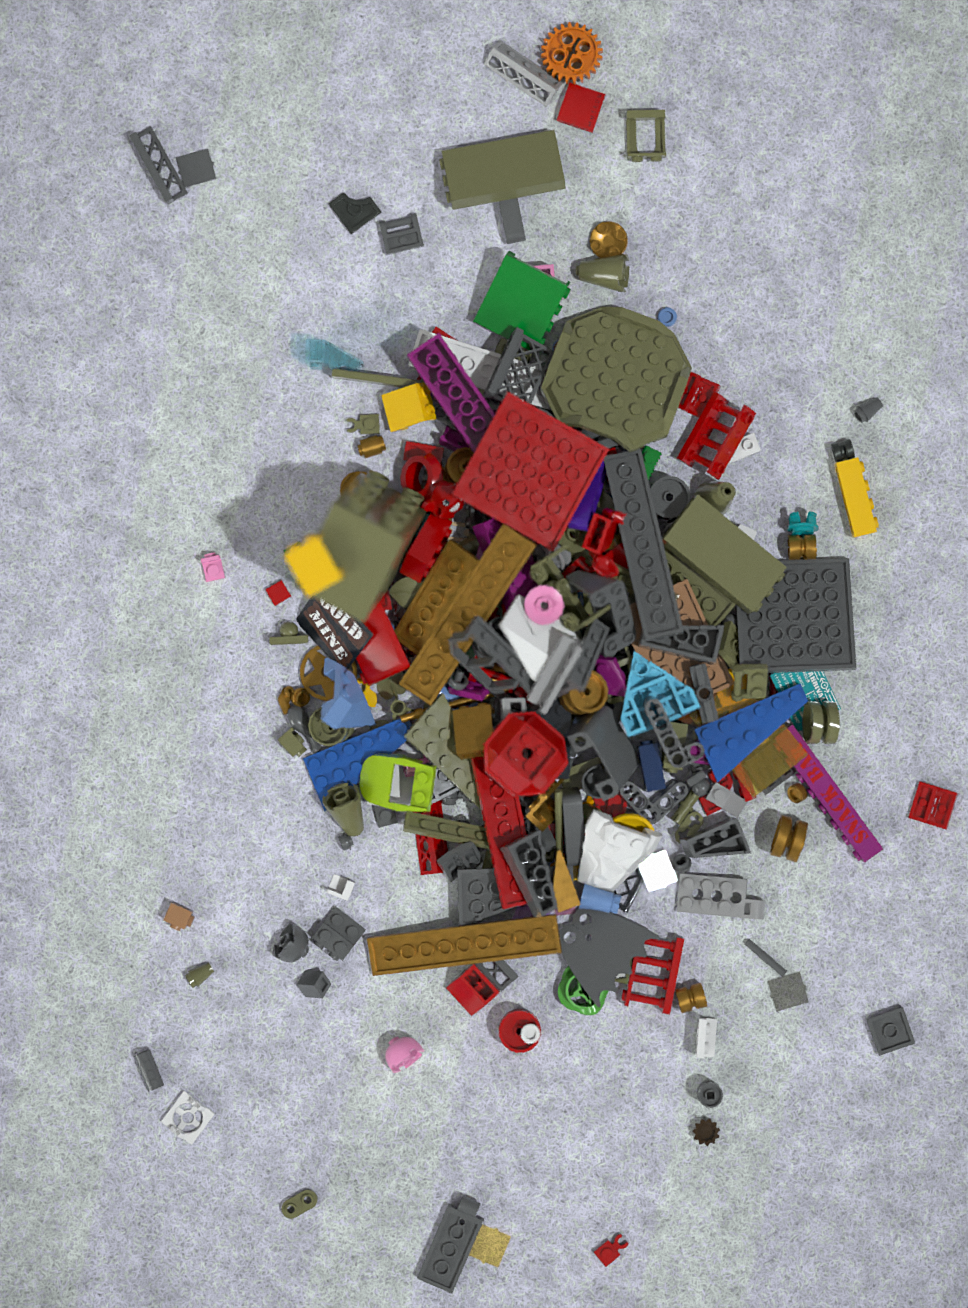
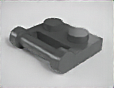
(401, 240)

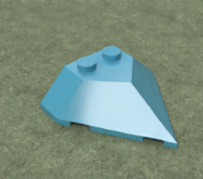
(650, 680)

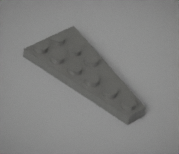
(479, 894)

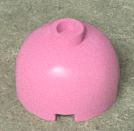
(402, 1052)

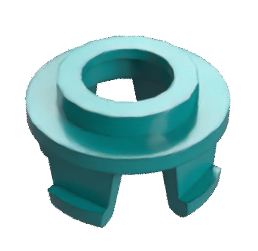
(805, 528)

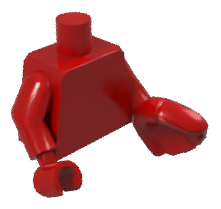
(600, 538)

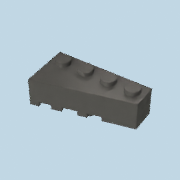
(531, 872)

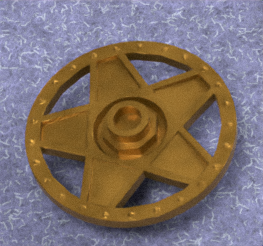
(317, 676)

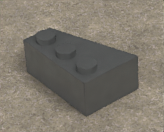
(716, 840)

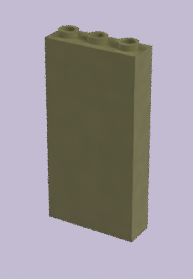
(502, 170)
(723, 555)

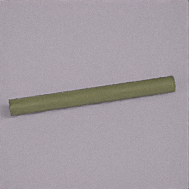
(558, 820)

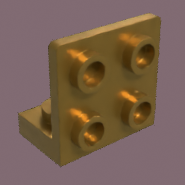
(543, 812)

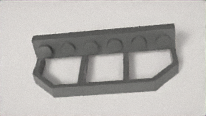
(498, 651)

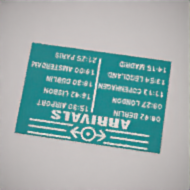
(814, 685)

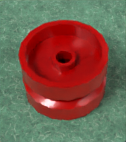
(510, 1023)

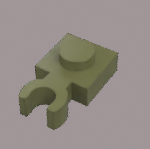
(368, 424)

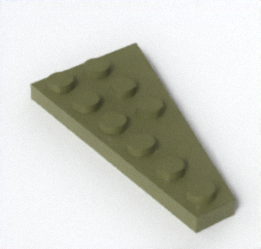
(435, 739)

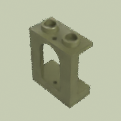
(645, 115)

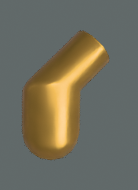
(284, 699)

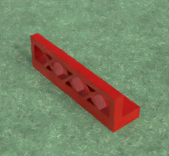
(437, 847)

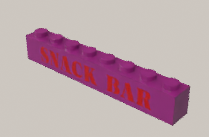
(835, 804)

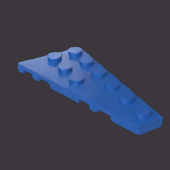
(739, 733)
(345, 760)

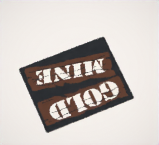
(334, 631)

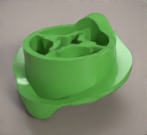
(564, 996)

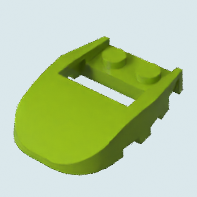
(378, 776)

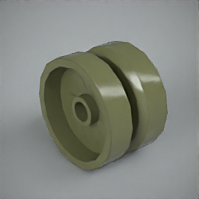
(820, 722)

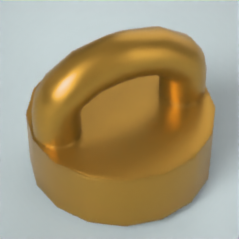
(797, 793)

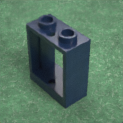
(651, 766)

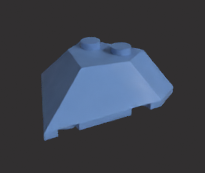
(349, 704)

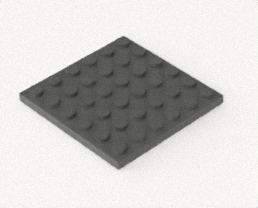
(803, 621)

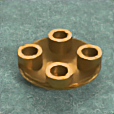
(608, 239)

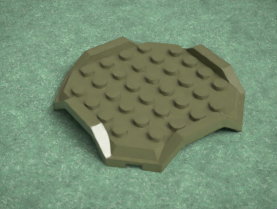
(617, 376)

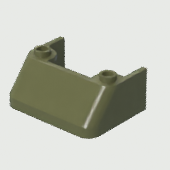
(573, 614)

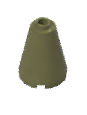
(605, 272)
(717, 494)
(345, 807)

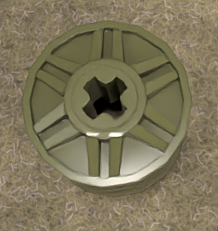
(324, 733)

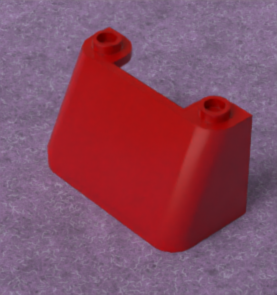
(383, 652)

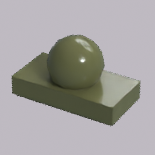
(288, 633)

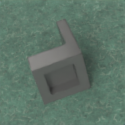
(314, 984)

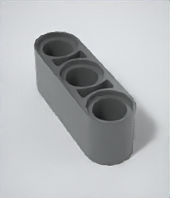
(512, 221)

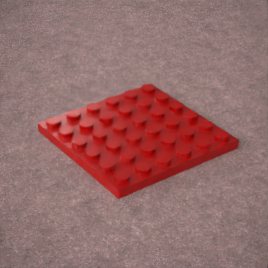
(530, 471)

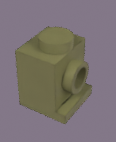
(293, 743)

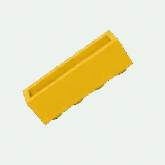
(855, 497)

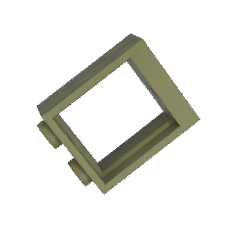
(681, 732)

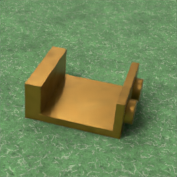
(472, 729)

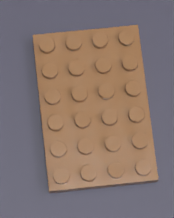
(677, 666)

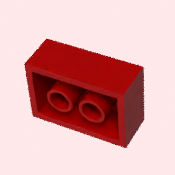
(426, 548)

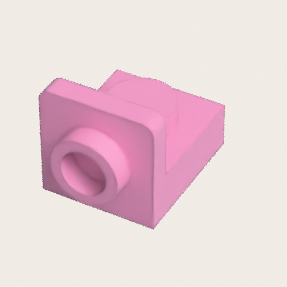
(212, 567)

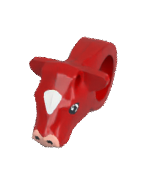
(437, 490)

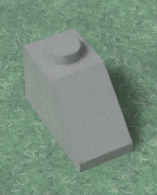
(726, 799)

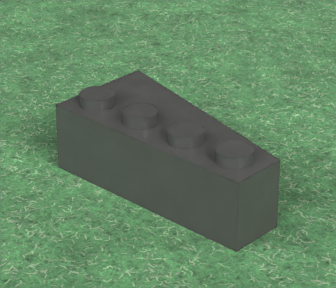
(696, 643)

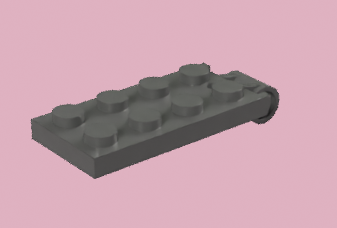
(451, 1245)

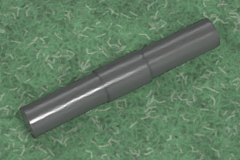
(765, 957)

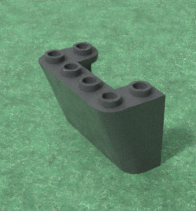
(604, 592)
(612, 745)

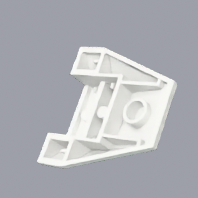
(531, 648)

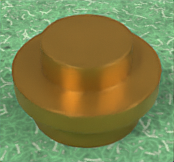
(300, 697)

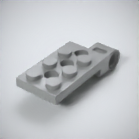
(725, 907)

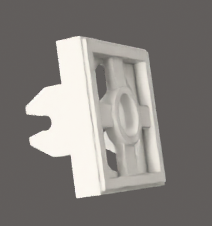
(168, 1120)

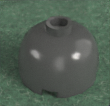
(290, 947)

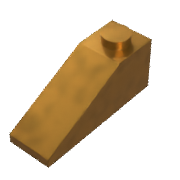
(563, 886)

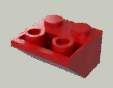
(473, 989)

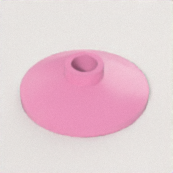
(533, 605)

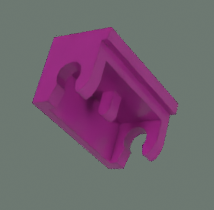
(452, 440)

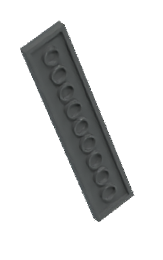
(643, 545)

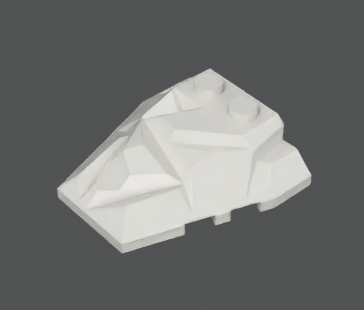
(612, 851)

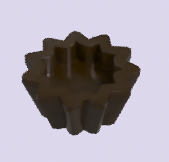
(706, 1132)

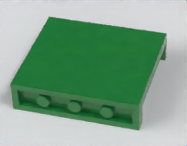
(522, 299)

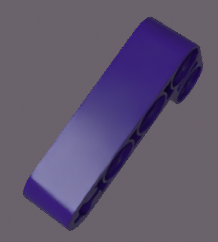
(588, 505)

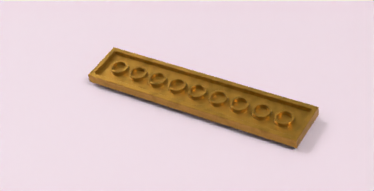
(476, 598)
(464, 945)

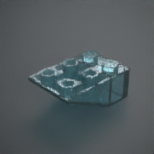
(322, 352)

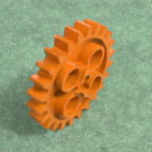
(587, 59)

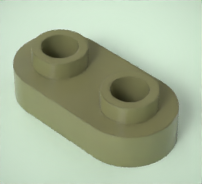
(299, 1204)

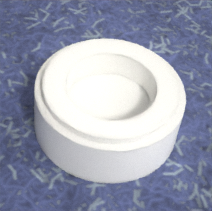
(530, 1033)

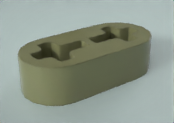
(685, 824)

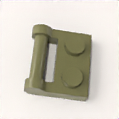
(756, 681)

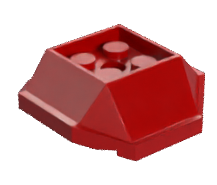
(504, 754)

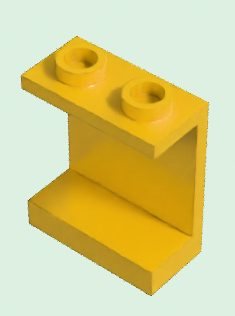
(408, 406)
(313, 564)

